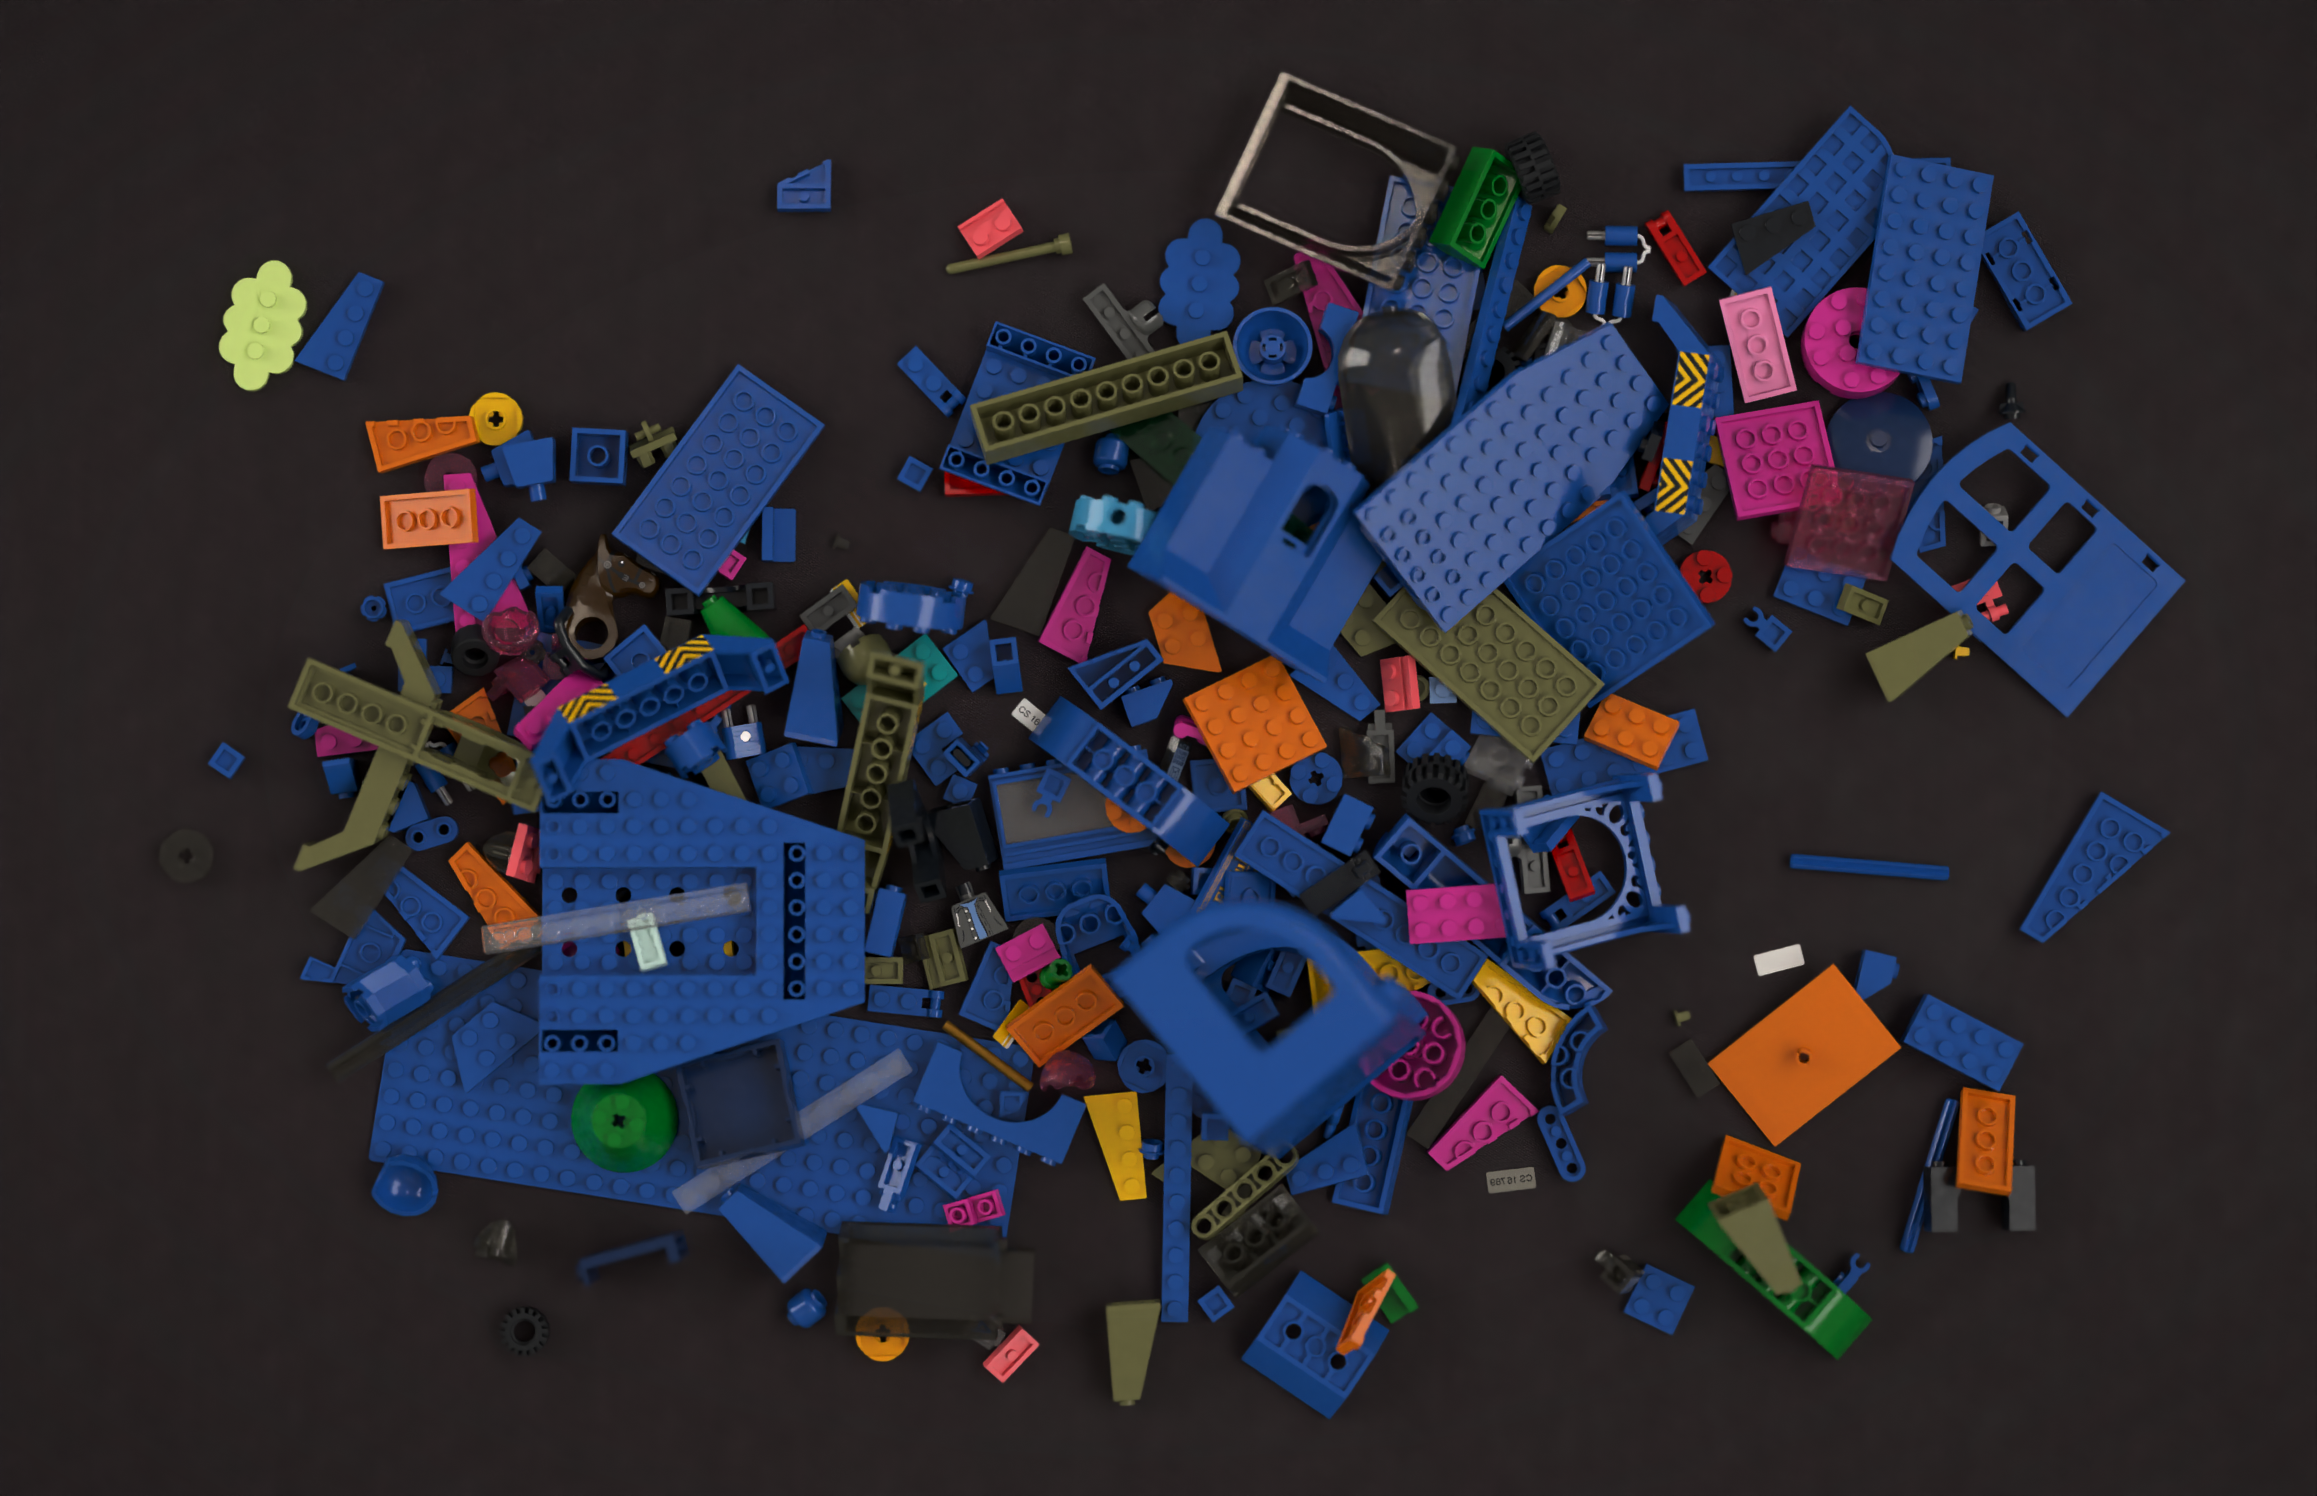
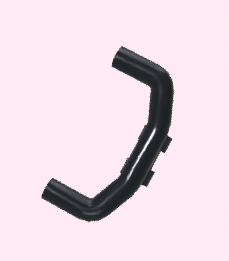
(567, 649)

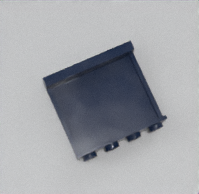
(673, 1242)

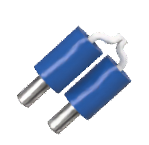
(1618, 237)
(1598, 294)
(435, 780)

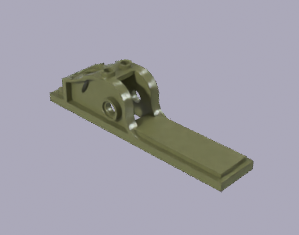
(405, 729)

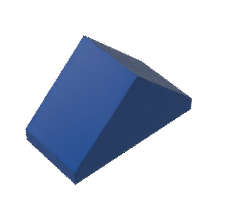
(411, 809)
(1357, 908)
(881, 1124)

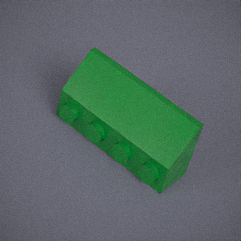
(1477, 207)

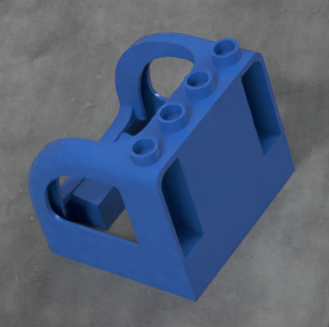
(1311, 1072)

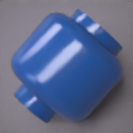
(1110, 454)
(806, 1308)

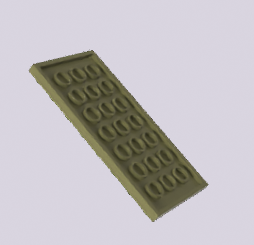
(1497, 667)

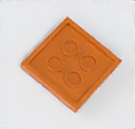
(1746, 1164)

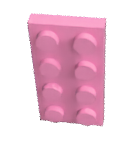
(1758, 344)

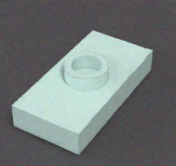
(649, 949)

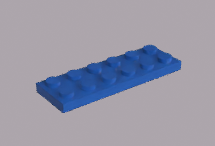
(1587, 764)

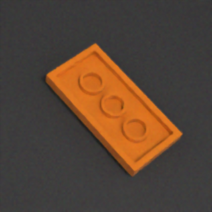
(429, 519)
(1065, 1015)
(1985, 1141)

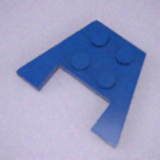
(372, 947)

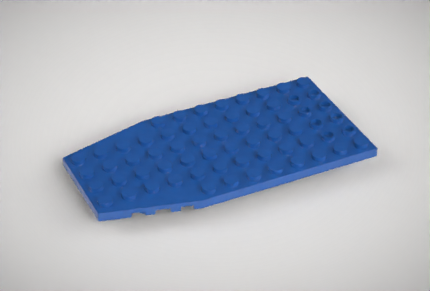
(1511, 473)

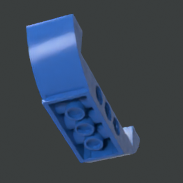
(1129, 780)

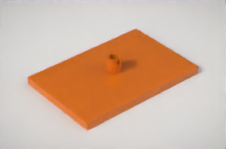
(1804, 1055)

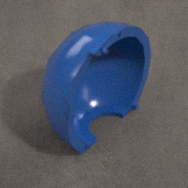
(405, 1186)

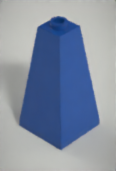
(816, 699)
(774, 1232)

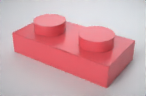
(1010, 1354)

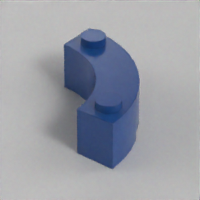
(1569, 1059)

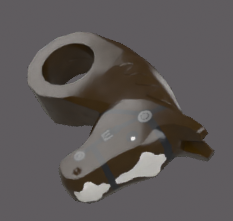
(599, 582)

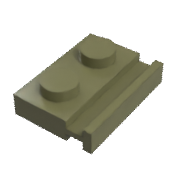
(946, 959)

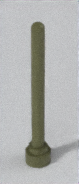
(1059, 245)

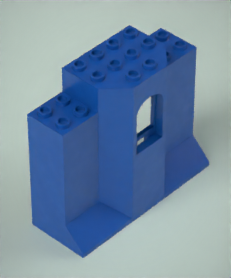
(1225, 550)

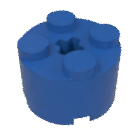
(694, 749)

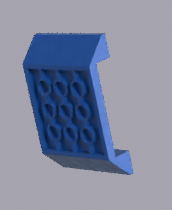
(1011, 364)

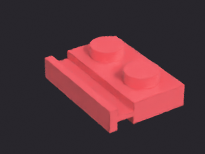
(990, 228)
(1400, 684)

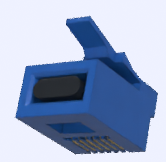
(966, 758)

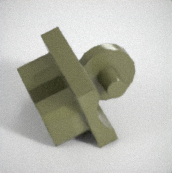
(642, 449)

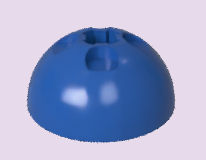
(1272, 333)

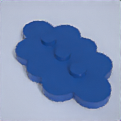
(1199, 282)

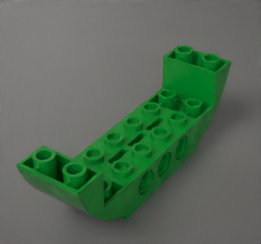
(1814, 1306)

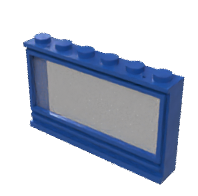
(1072, 831)

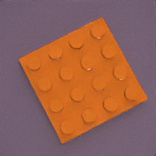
(1254, 723)

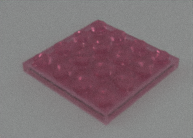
(1848, 522)

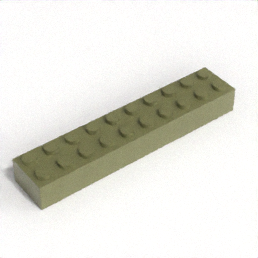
(1106, 397)

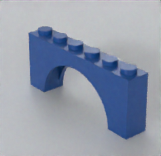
(944, 1092)

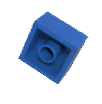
(599, 456)
(1347, 825)

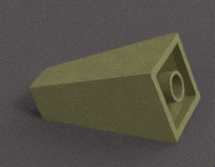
(1912, 656)
(1755, 1230)
(1130, 1344)

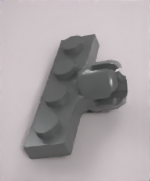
(1126, 328)
(1533, 866)

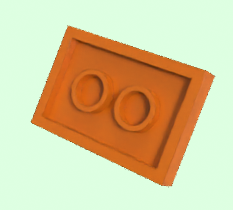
(1631, 731)

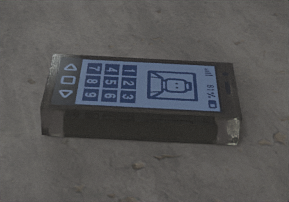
(1176, 757)

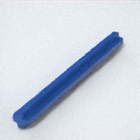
(1869, 867)
(1935, 1153)

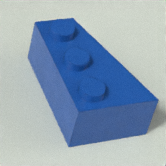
(1115, 671)

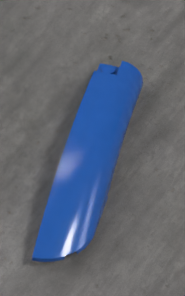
(1427, 863)

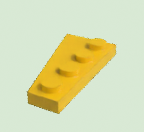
(1526, 1014)
(1119, 1134)

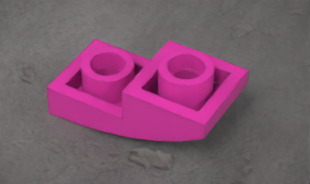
(975, 1209)

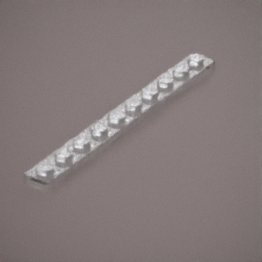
(616, 918)
(812, 1119)

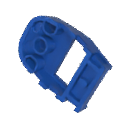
(1088, 924)

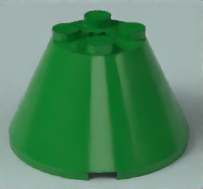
(648, 1126)

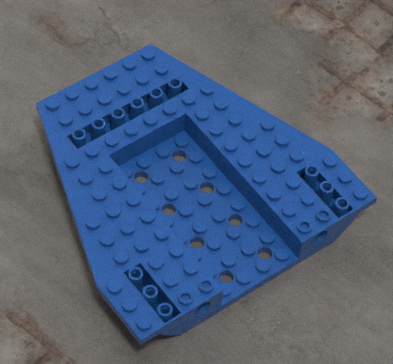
(657, 833)

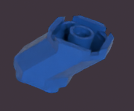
(387, 992)

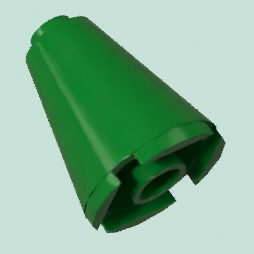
(727, 620)

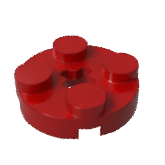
(1720, 576)

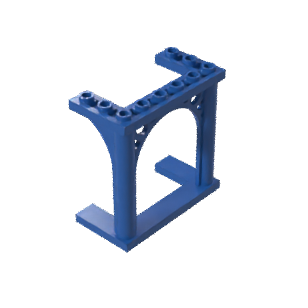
(1650, 916)

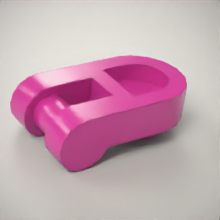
(1185, 726)

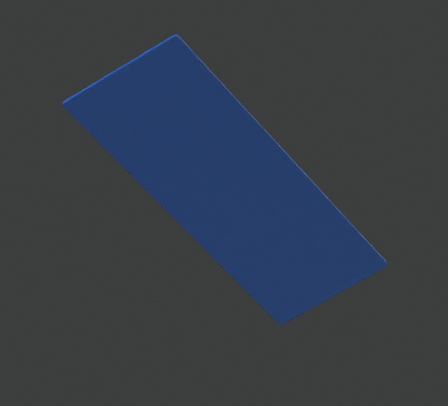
(524, 1133)

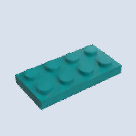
(937, 673)

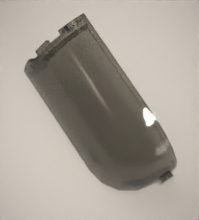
(1393, 390)

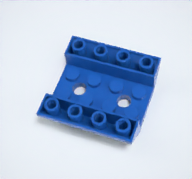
(1304, 1362)

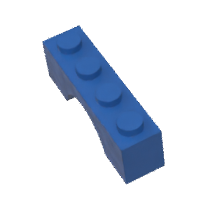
(1317, 392)

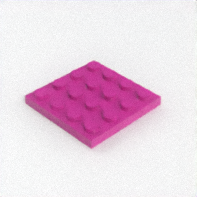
(1771, 456)

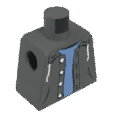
(975, 916)

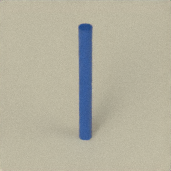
(1546, 294)

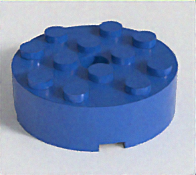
(911, 605)

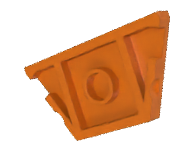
(1183, 635)

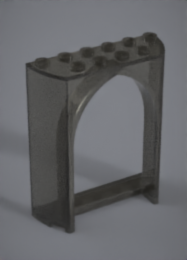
(1417, 156)

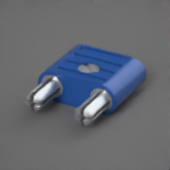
(743, 739)

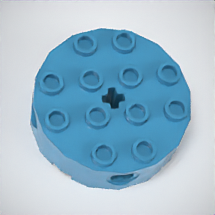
(1111, 523)

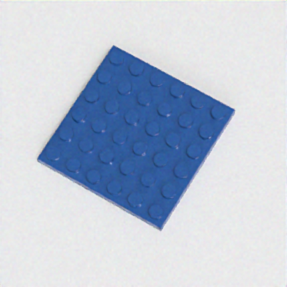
(1610, 595)

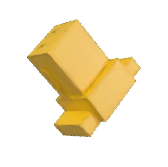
(1960, 651)

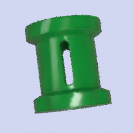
(1055, 974)

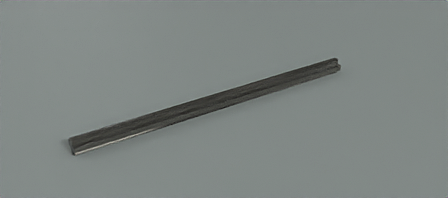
(435, 1008)

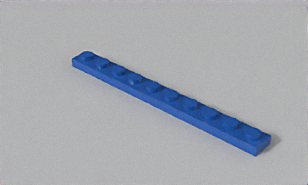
(1746, 175)
(1493, 308)
(1176, 1192)

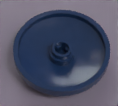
(1881, 437)

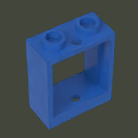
(886, 921)

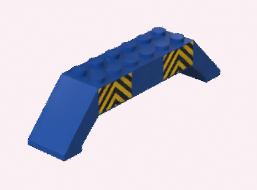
(1688, 426)
(648, 699)

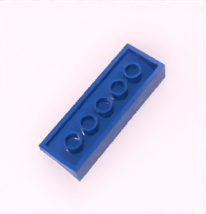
(1382, 1131)

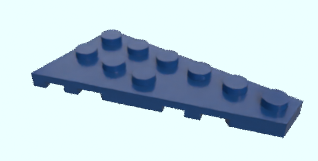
(2098, 854)

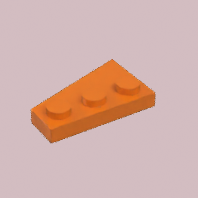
(1363, 1311)

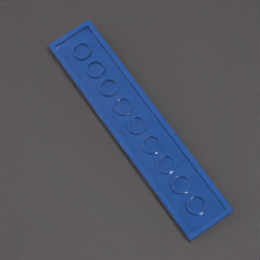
(1300, 863)

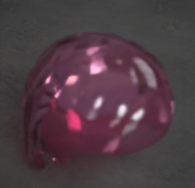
(510, 631)
(1067, 1069)

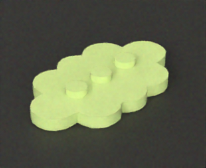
(263, 325)

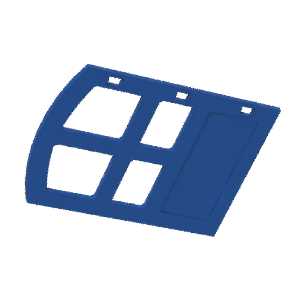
(2084, 611)

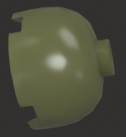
(855, 660)

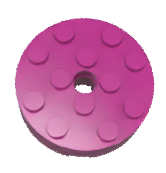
(1828, 351)
(1433, 1061)

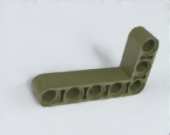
(1239, 1204)

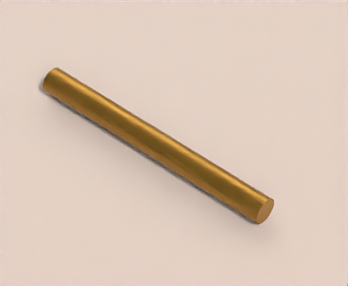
(988, 1056)

